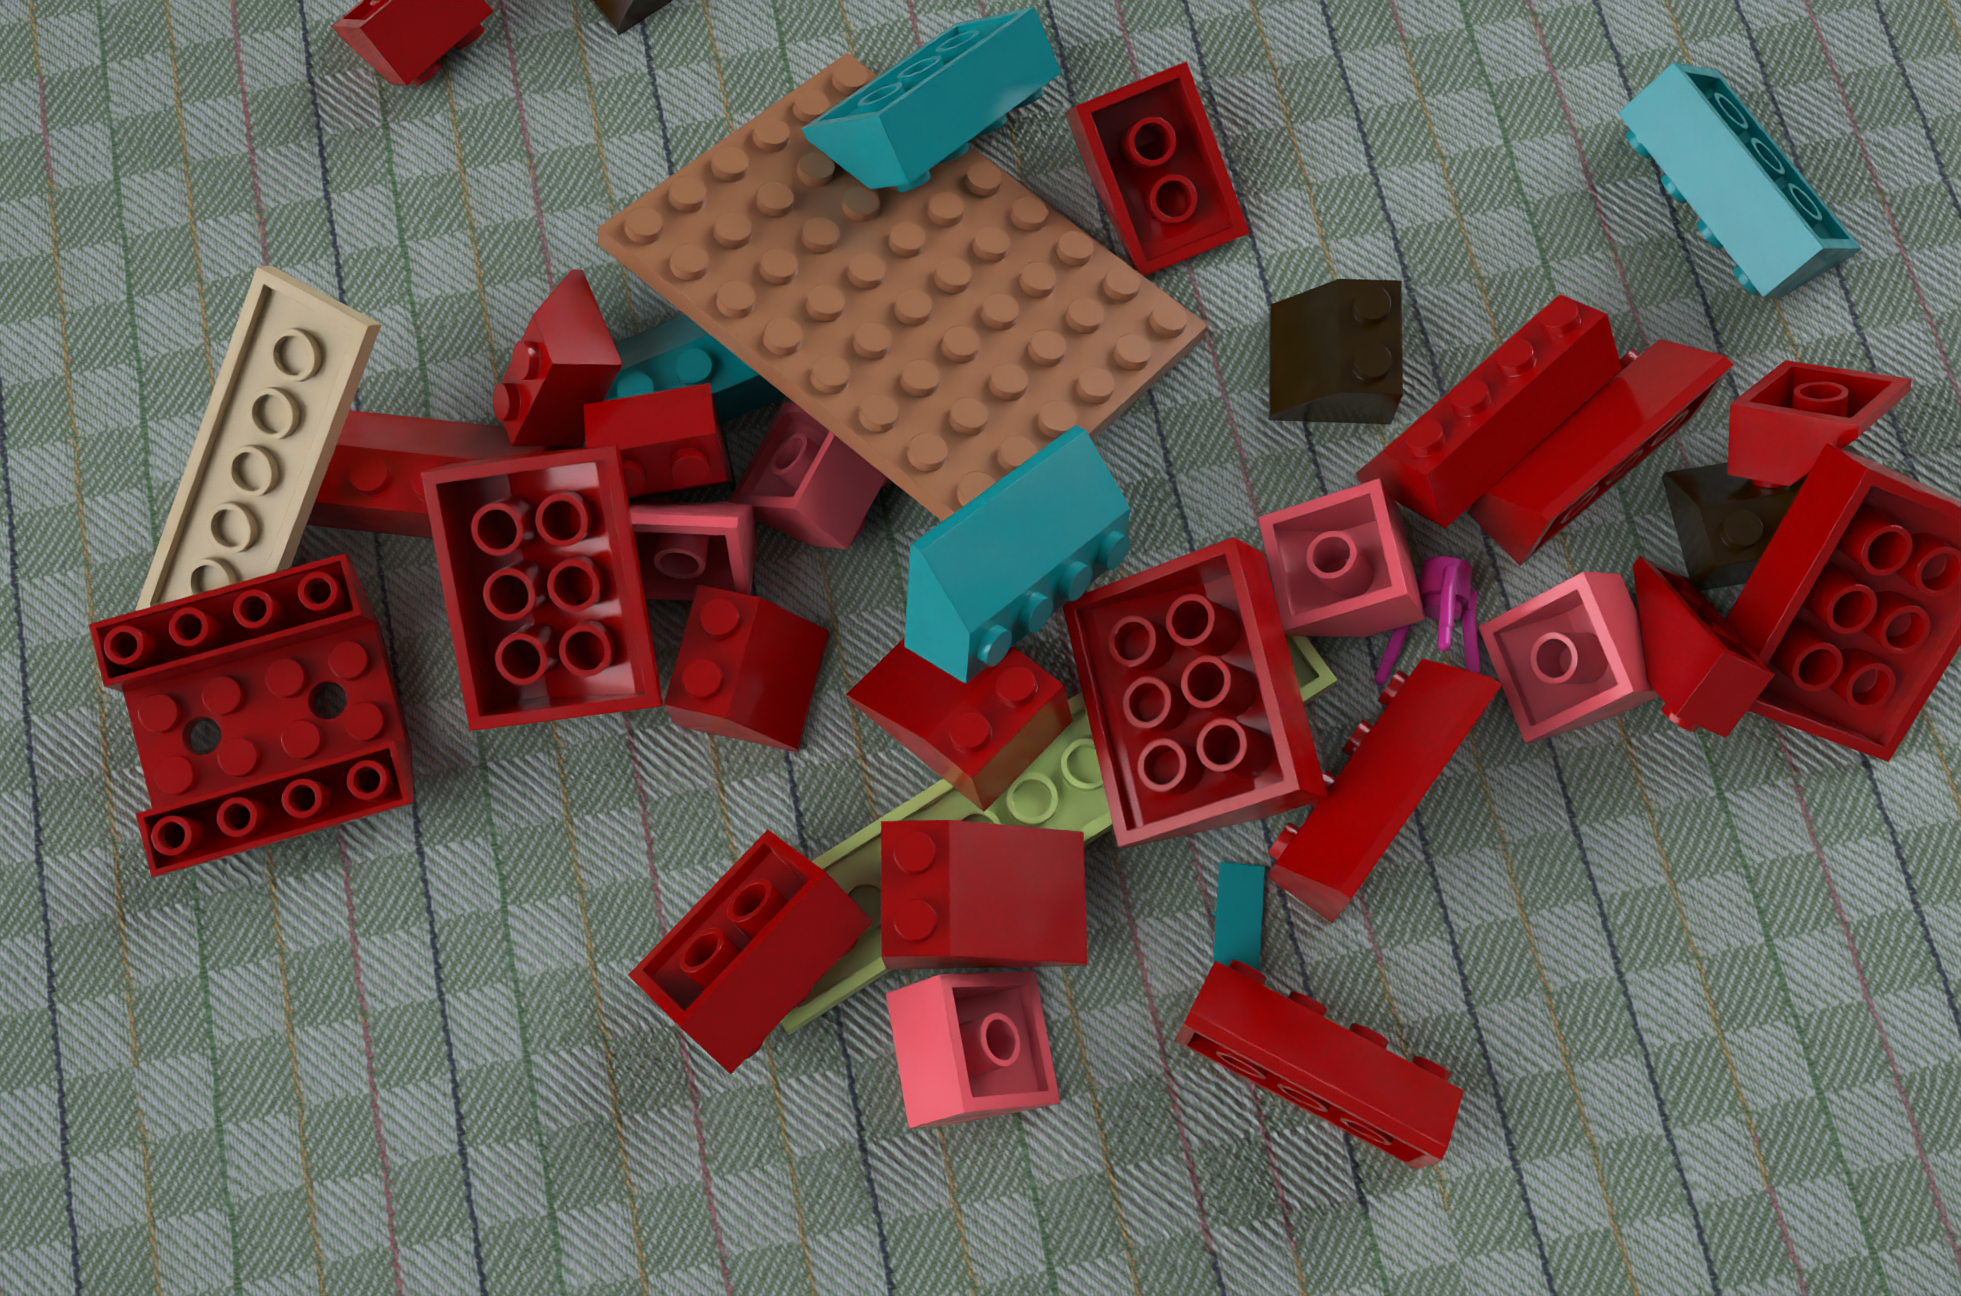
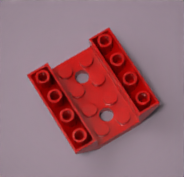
(255, 666)

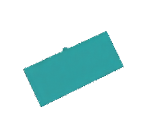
(1239, 914)

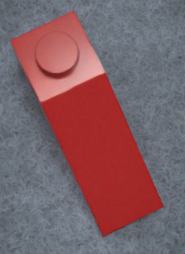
(1694, 653)

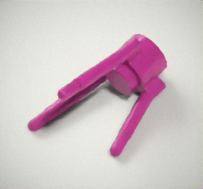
(1445, 597)

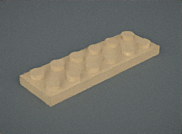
(262, 439)

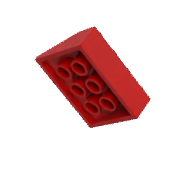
(542, 586)
(1855, 603)
(1193, 696)

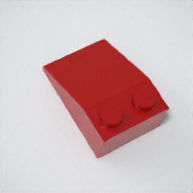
(1158, 169)
(970, 732)
(981, 896)

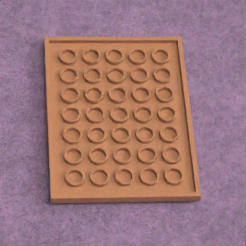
(913, 324)

